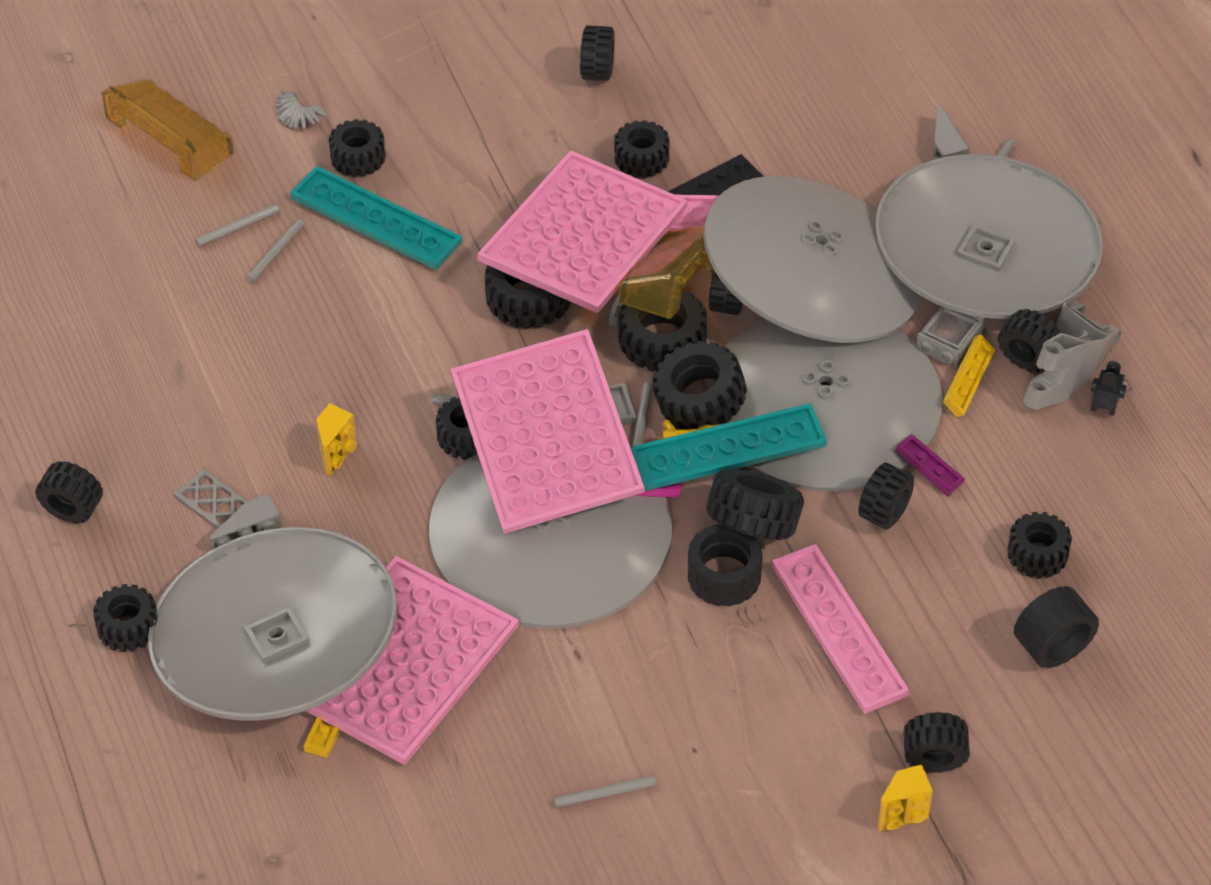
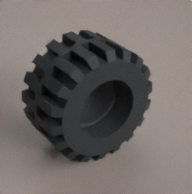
(597, 53)
(357, 148)
(641, 148)
(722, 299)
(1024, 337)
(449, 435)
(69, 492)
(886, 495)
(1044, 530)
(124, 602)
(936, 742)

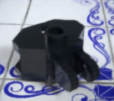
(1109, 388)

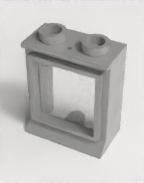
(949, 335)

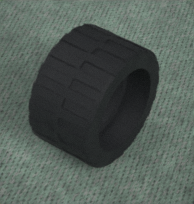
(724, 588)
(1056, 627)

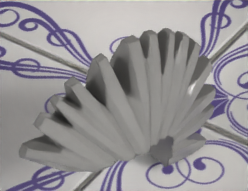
(293, 113)

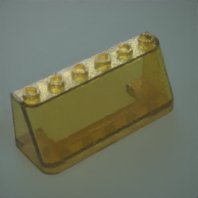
(171, 123)
(665, 271)

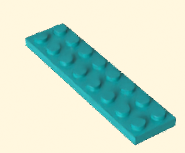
(376, 217)
(728, 446)

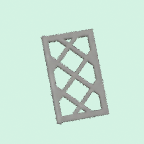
(193, 485)

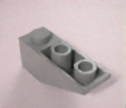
(947, 137)
(251, 517)

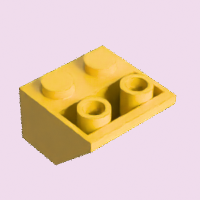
(336, 436)
(905, 799)

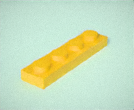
(968, 375)

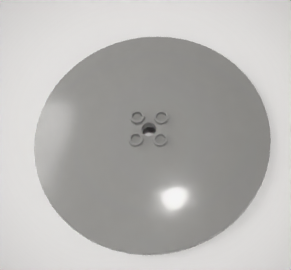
(953, 206)
(769, 257)
(874, 403)
(552, 571)
(226, 606)

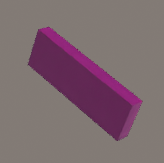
(929, 465)

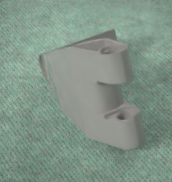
(1070, 356)

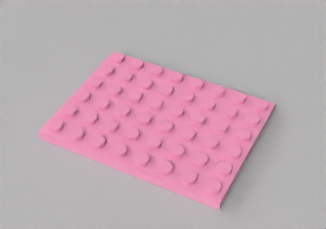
(582, 231)
(546, 431)
(430, 662)

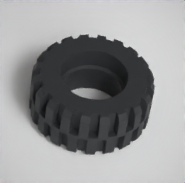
(520, 306)
(650, 347)
(693, 364)
(755, 504)

